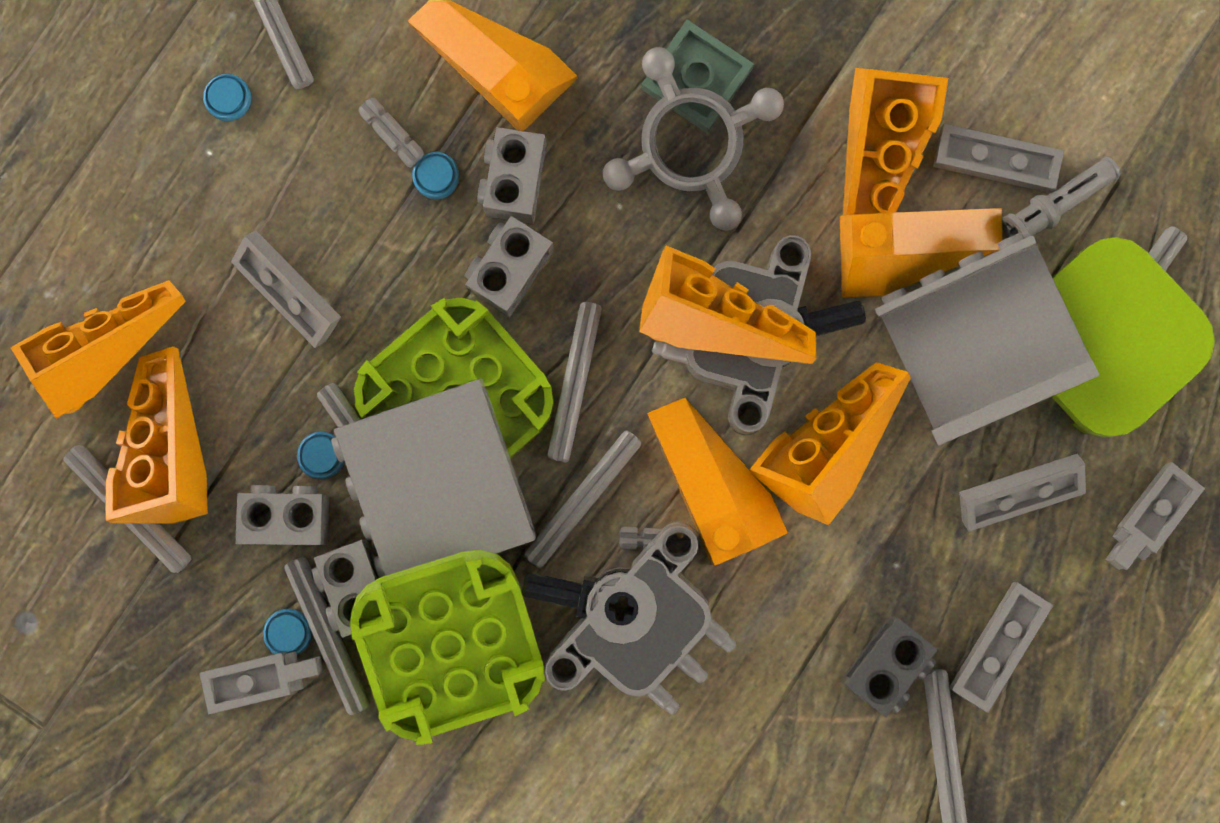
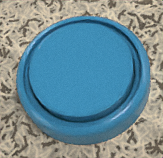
(227, 97)
(436, 175)
(317, 456)
(287, 632)

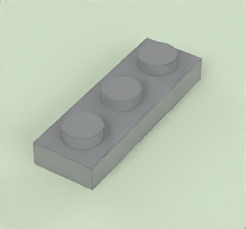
(998, 158)
(285, 289)
(1023, 492)
(1000, 646)

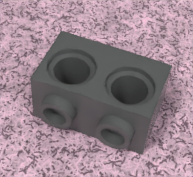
(880, 658)

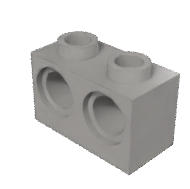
(522, 176)
(518, 270)
(282, 527)
(339, 592)

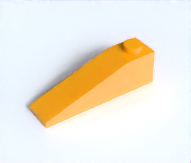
(502, 65)
(887, 134)
(903, 247)
(704, 313)
(82, 358)
(827, 455)
(160, 457)
(719, 491)

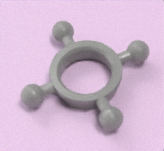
(765, 105)

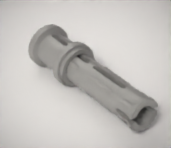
(1046, 210)

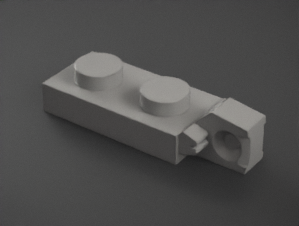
(1154, 516)
(256, 680)

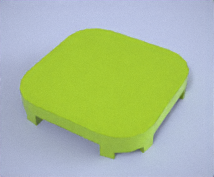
(1137, 332)
(451, 348)
(447, 645)

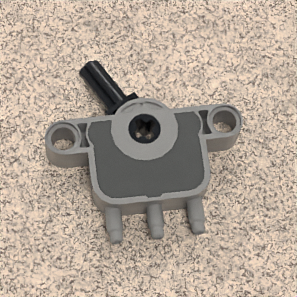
(755, 377)
(646, 640)

